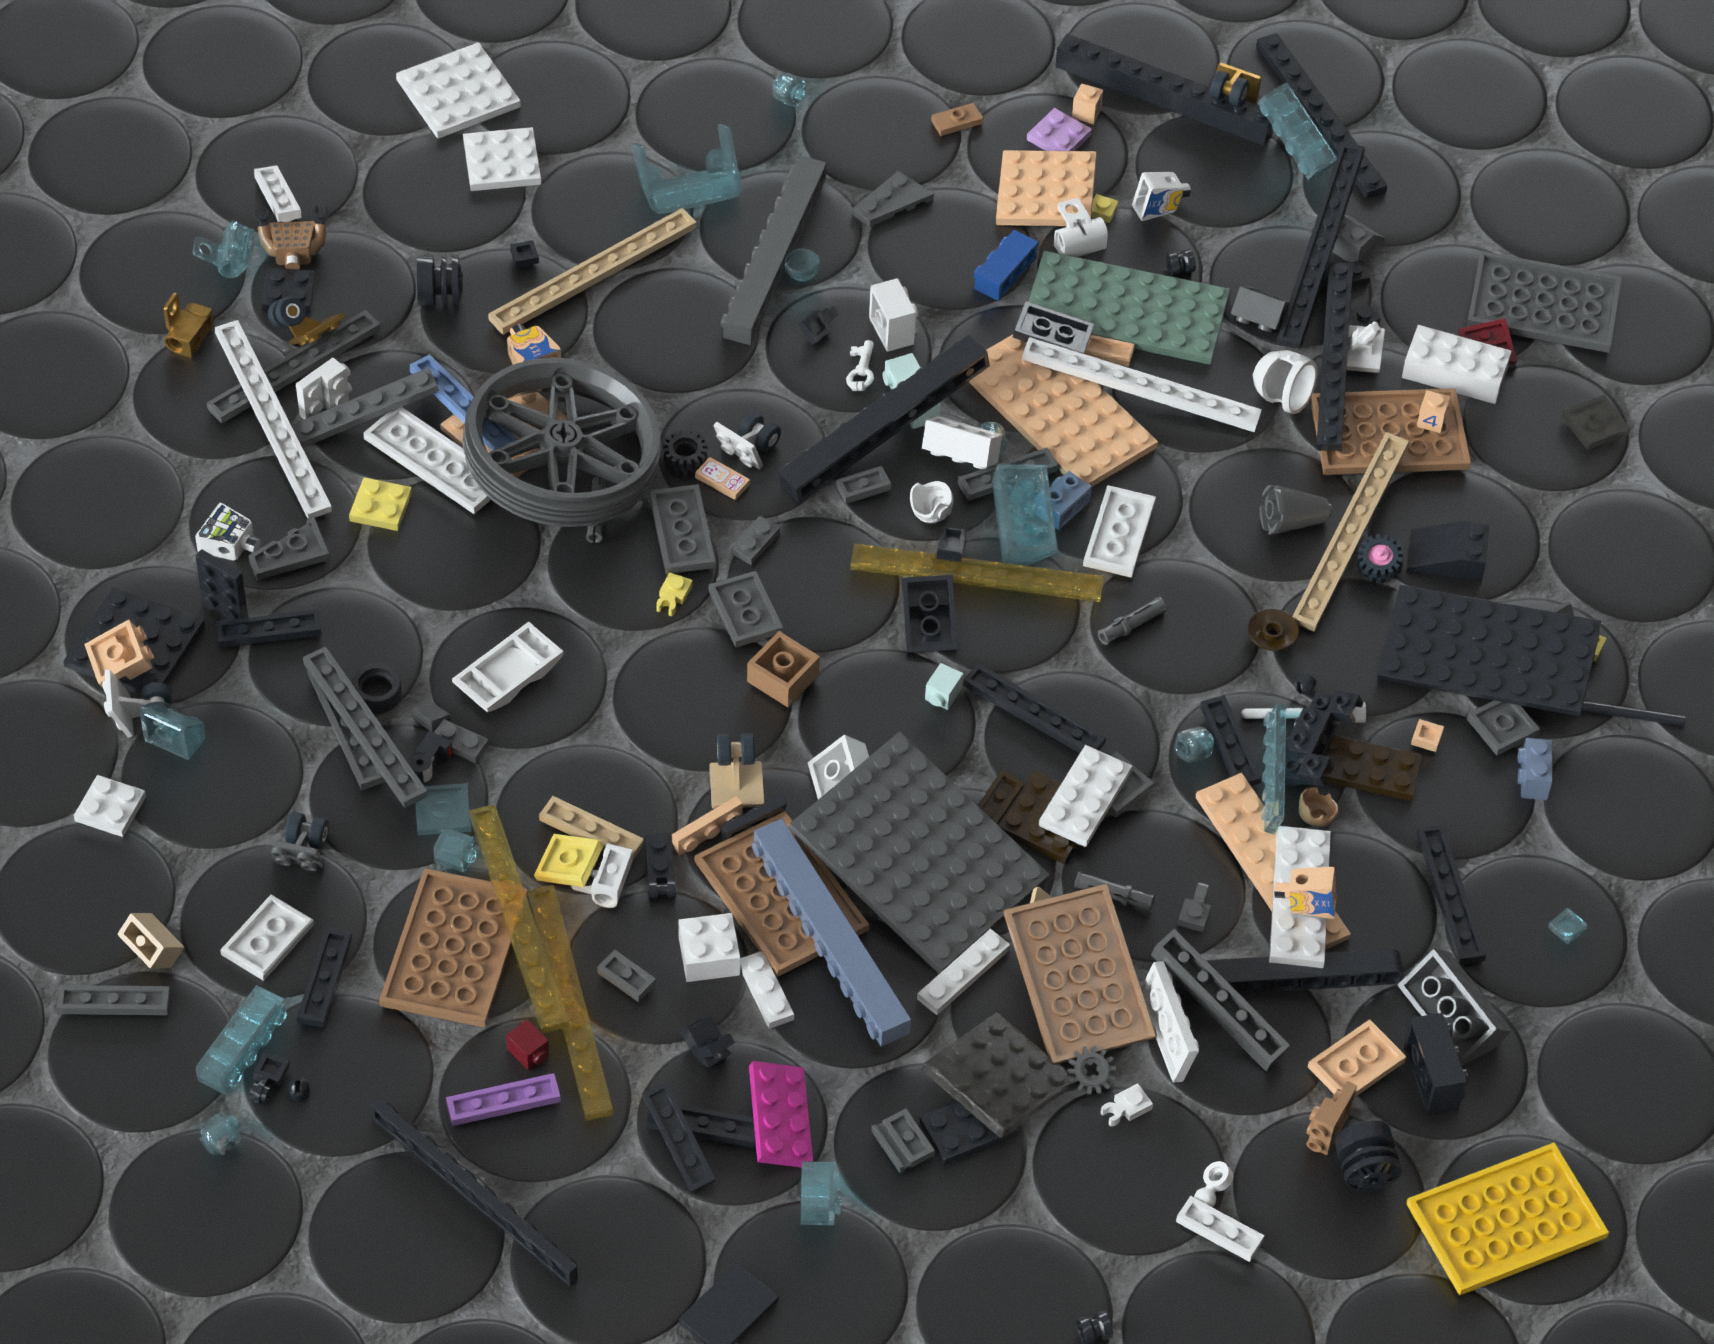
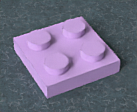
(1059, 132)

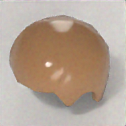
(1317, 808)

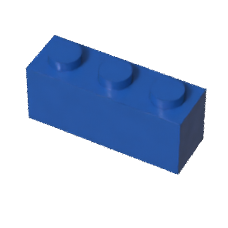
(1005, 265)

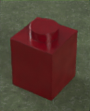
(527, 1045)

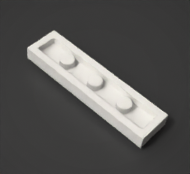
(277, 193)
(963, 971)

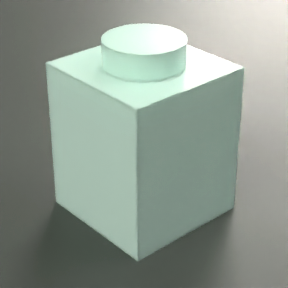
(944, 686)

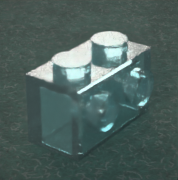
(818, 1193)

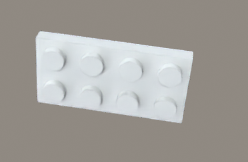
(1119, 531)
(1085, 795)
(1169, 1022)

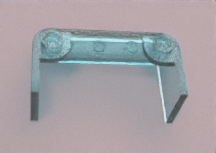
(713, 185)

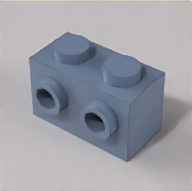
(1068, 497)
(1535, 769)

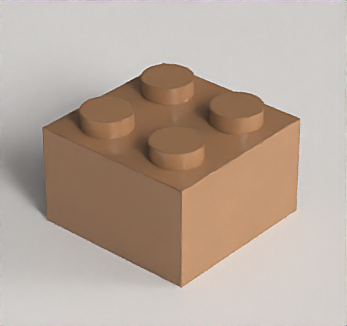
(783, 669)

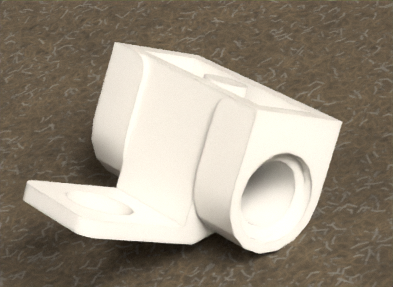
(1081, 233)
(610, 877)

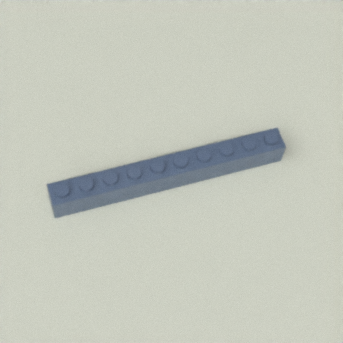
(831, 932)

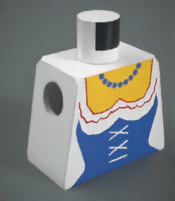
(1158, 194)

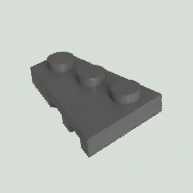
(889, 198)
(296, 550)

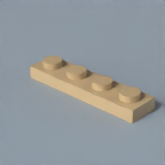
(586, 825)

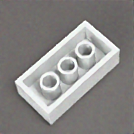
(1457, 363)

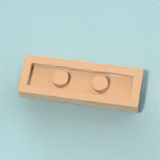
(706, 826)

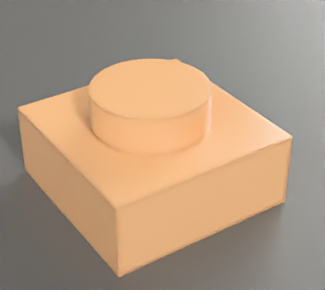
(1427, 735)

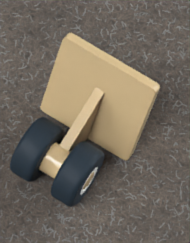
(736, 778)

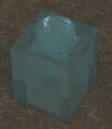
(454, 849)

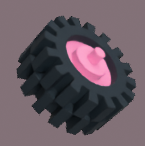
(1380, 558)

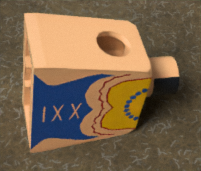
(530, 344)
(1310, 891)

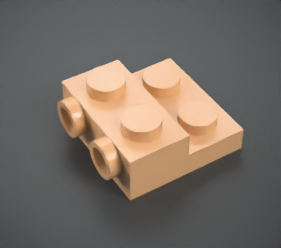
(120, 651)

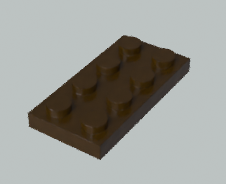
(1372, 768)

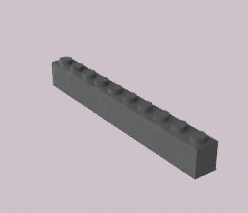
(775, 242)

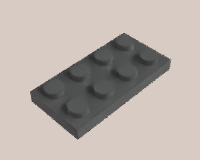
(682, 529)

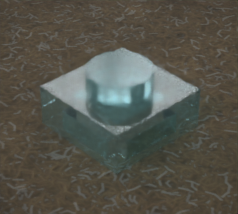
(1567, 926)

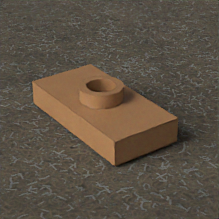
(957, 119)

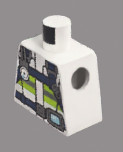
(227, 534)

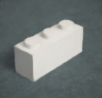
(961, 442)

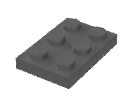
(745, 608)

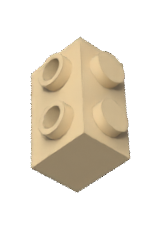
(150, 940)

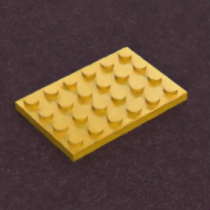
(1507, 1218)

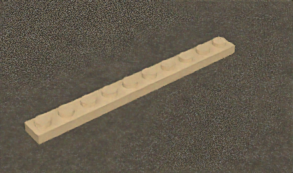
(592, 271)
(1349, 531)

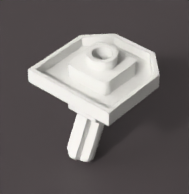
(1365, 348)

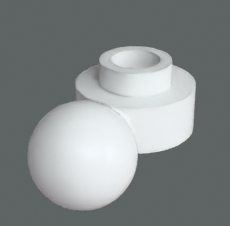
(1212, 1178)

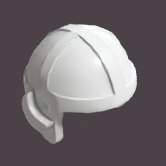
(931, 501)

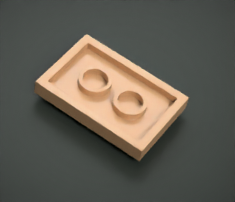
(1358, 1058)

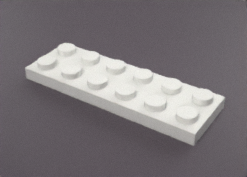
(427, 455)
(1297, 937)

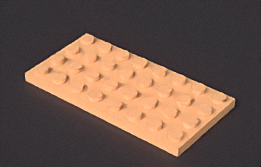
(1062, 413)

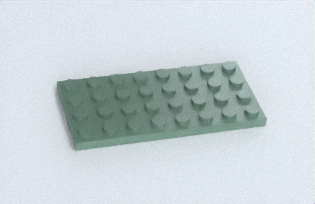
(1134, 305)

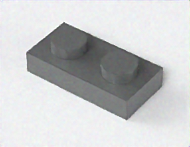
(863, 484)
(755, 540)
(464, 742)
(626, 975)

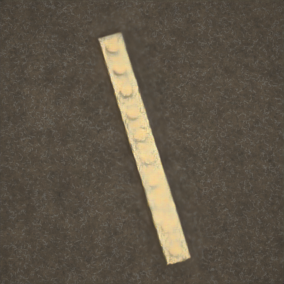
(978, 572)
(518, 919)
(578, 1034)

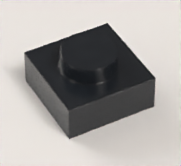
(524, 253)

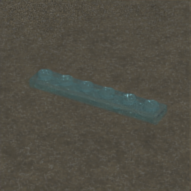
(1274, 768)

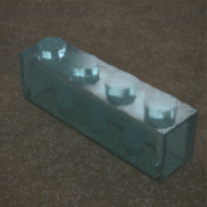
(1297, 131)
(241, 1040)

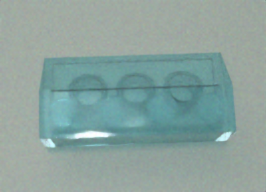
(1024, 513)

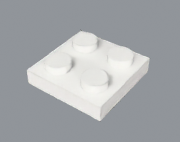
(110, 805)

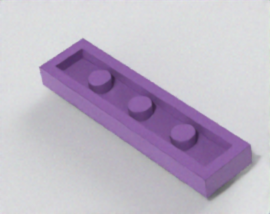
(503, 1099)

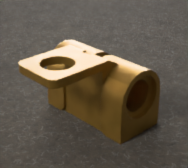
(186, 326)

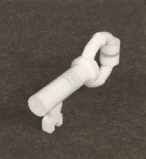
(861, 369)

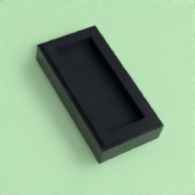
(951, 544)

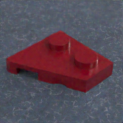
(1491, 333)

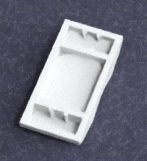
(509, 668)

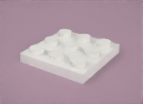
(501, 159)

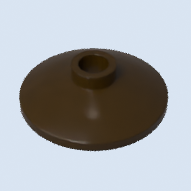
(1273, 622)

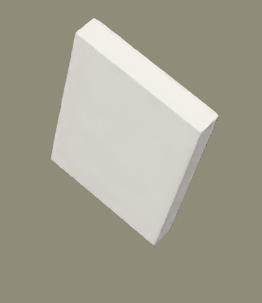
(267, 937)

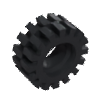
(684, 442)

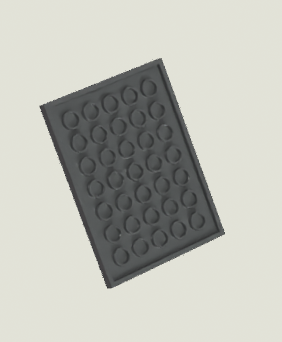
(918, 852)

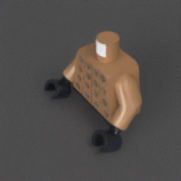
(292, 241)

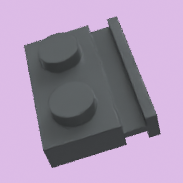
(903, 1140)

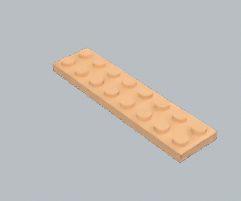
(1237, 817)

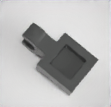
(1195, 911)

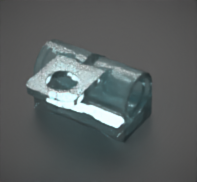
(232, 253)

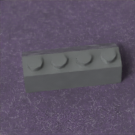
(1444, 987)

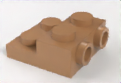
(1330, 1118)

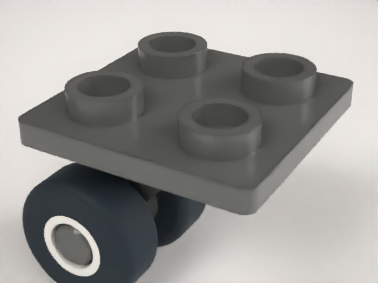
(301, 833)

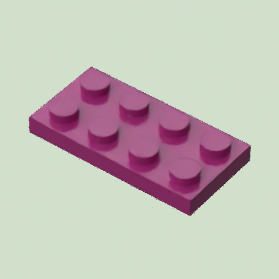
(780, 1114)

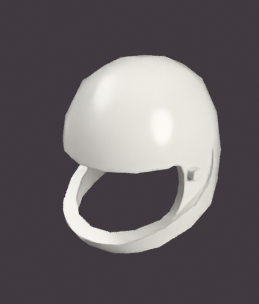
(1286, 379)

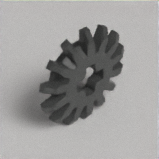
(1102, 1068)

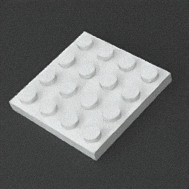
(458, 90)

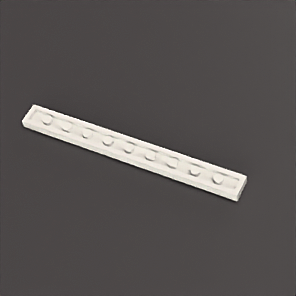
(1141, 384)
(273, 420)

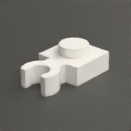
(1128, 1103)

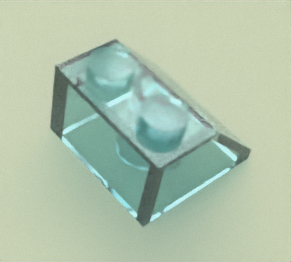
(175, 733)

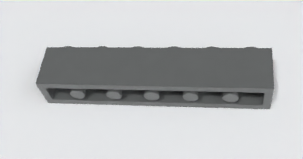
(1220, 1000)

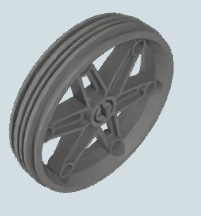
(561, 442)

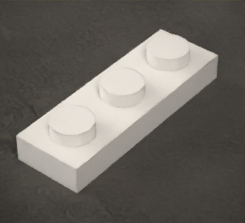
(766, 990)
(1220, 1228)

